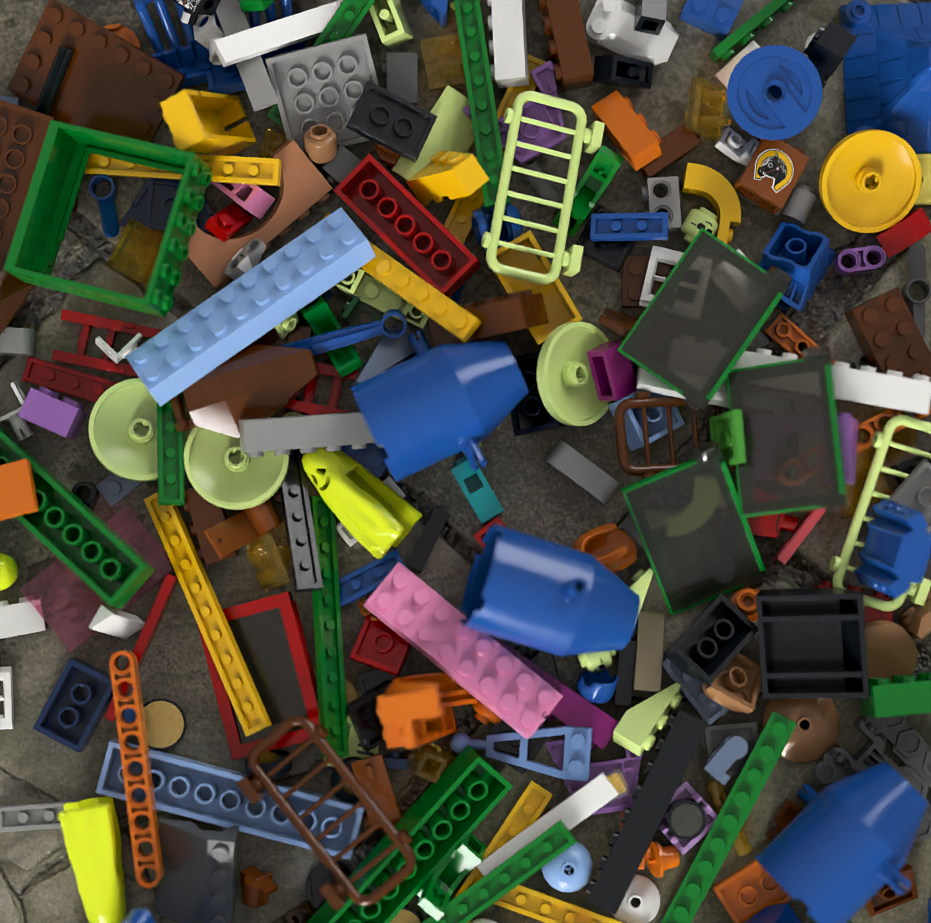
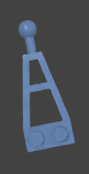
(576, 750)

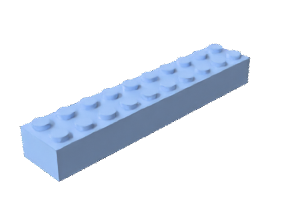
(250, 306)
(214, 797)

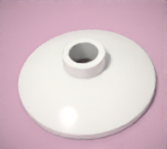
(649, 905)

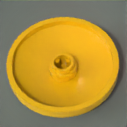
(870, 180)

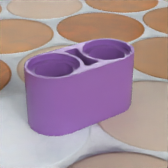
(859, 261)

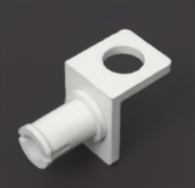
(207, 34)
(117, 357)
(18, 423)

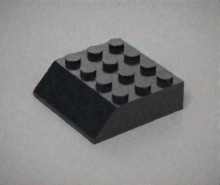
(812, 643)

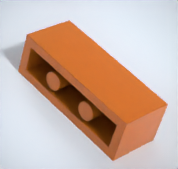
(627, 130)

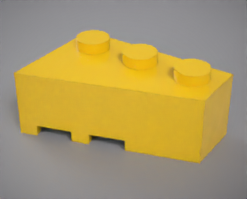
(447, 175)

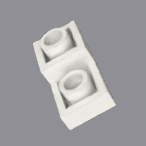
(736, 147)

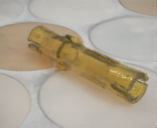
(715, 788)

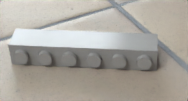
(304, 433)

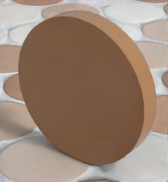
(889, 649)

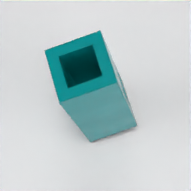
(476, 490)

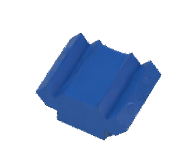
(801, 256)
(894, 549)

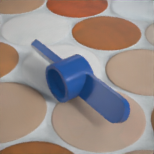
(106, 205)

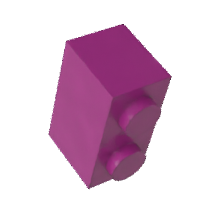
(611, 372)

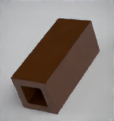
(673, 148)

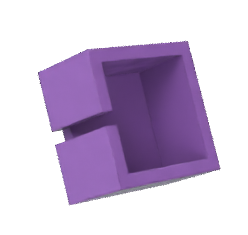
(58, 416)

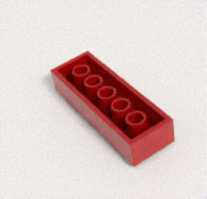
(407, 226)

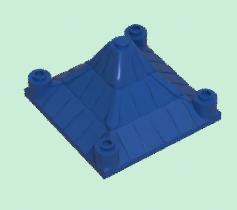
(889, 70)

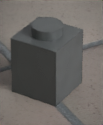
(340, 166)

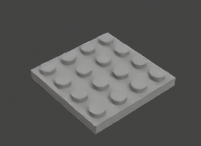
(322, 86)

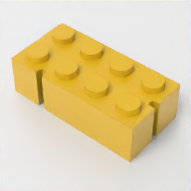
(201, 119)
(557, 302)

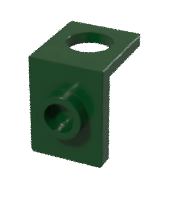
(354, 308)

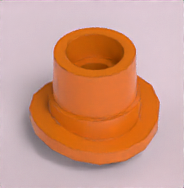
(745, 601)
(661, 858)

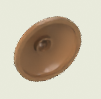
(822, 728)

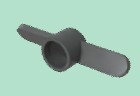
(917, 275)

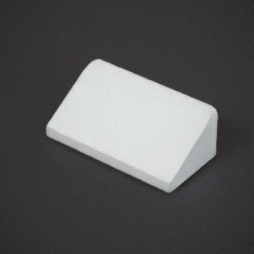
(116, 622)

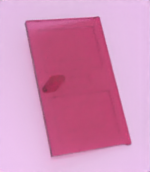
(71, 604)

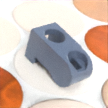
(724, 756)

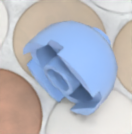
(578, 858)

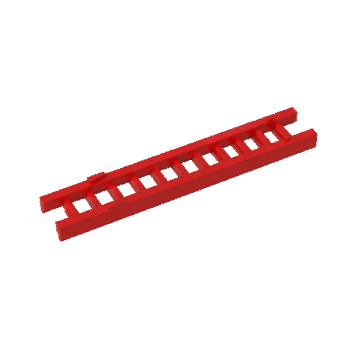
(105, 364)

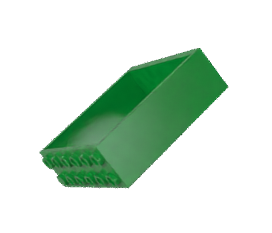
(54, 196)

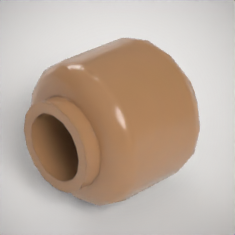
(320, 144)

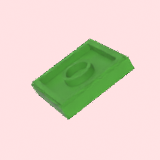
(729, 434)

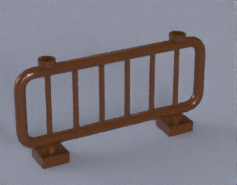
(644, 400)
(254, 790)

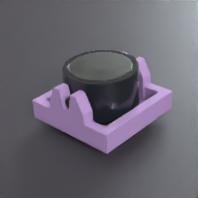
(687, 818)

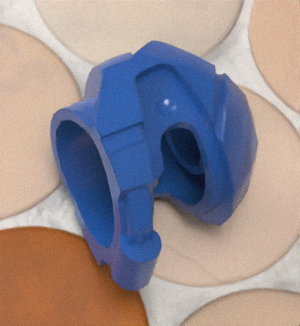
(482, 221)

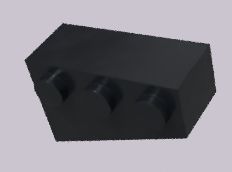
(829, 49)

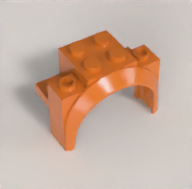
(420, 709)

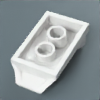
(612, 29)

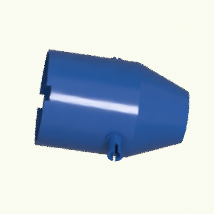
(440, 402)
(547, 596)
(847, 842)

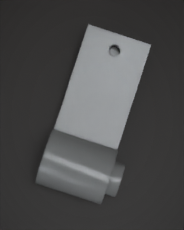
(797, 205)

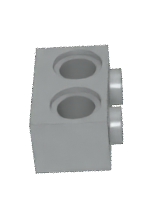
(669, 203)

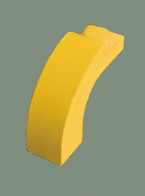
(719, 192)

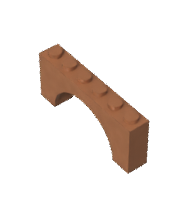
(299, 189)

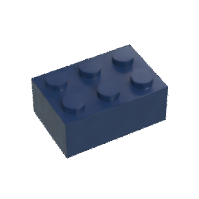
(76, 705)

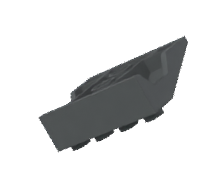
(197, 873)

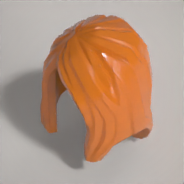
(608, 546)

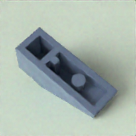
(386, 354)

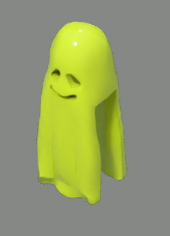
(360, 500)
(95, 853)

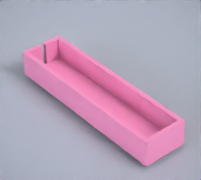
(463, 653)

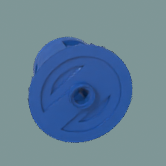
(770, 75)

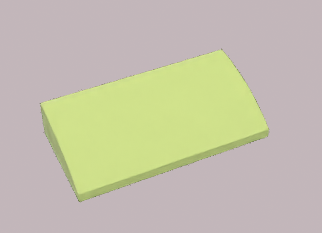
(449, 133)

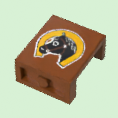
(771, 174)

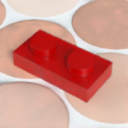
(228, 222)

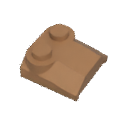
(917, 619)
(736, 685)

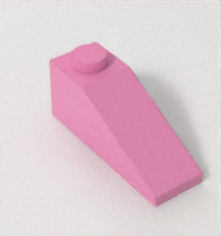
(248, 196)

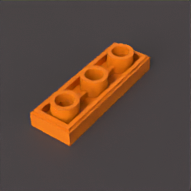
(788, 336)

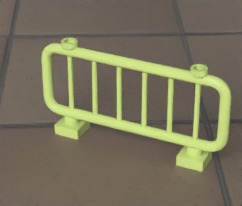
(592, 138)
(882, 440)

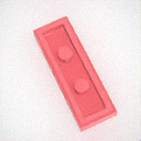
(799, 535)

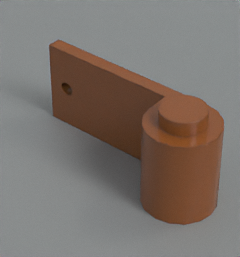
(243, 528)
(377, 784)

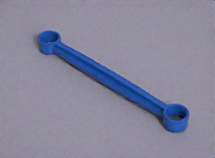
(350, 335)

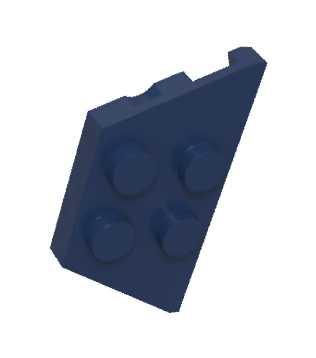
(155, 203)

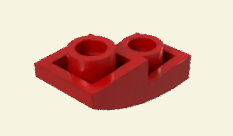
(905, 232)

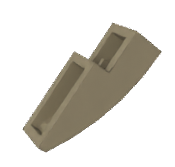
(649, 651)

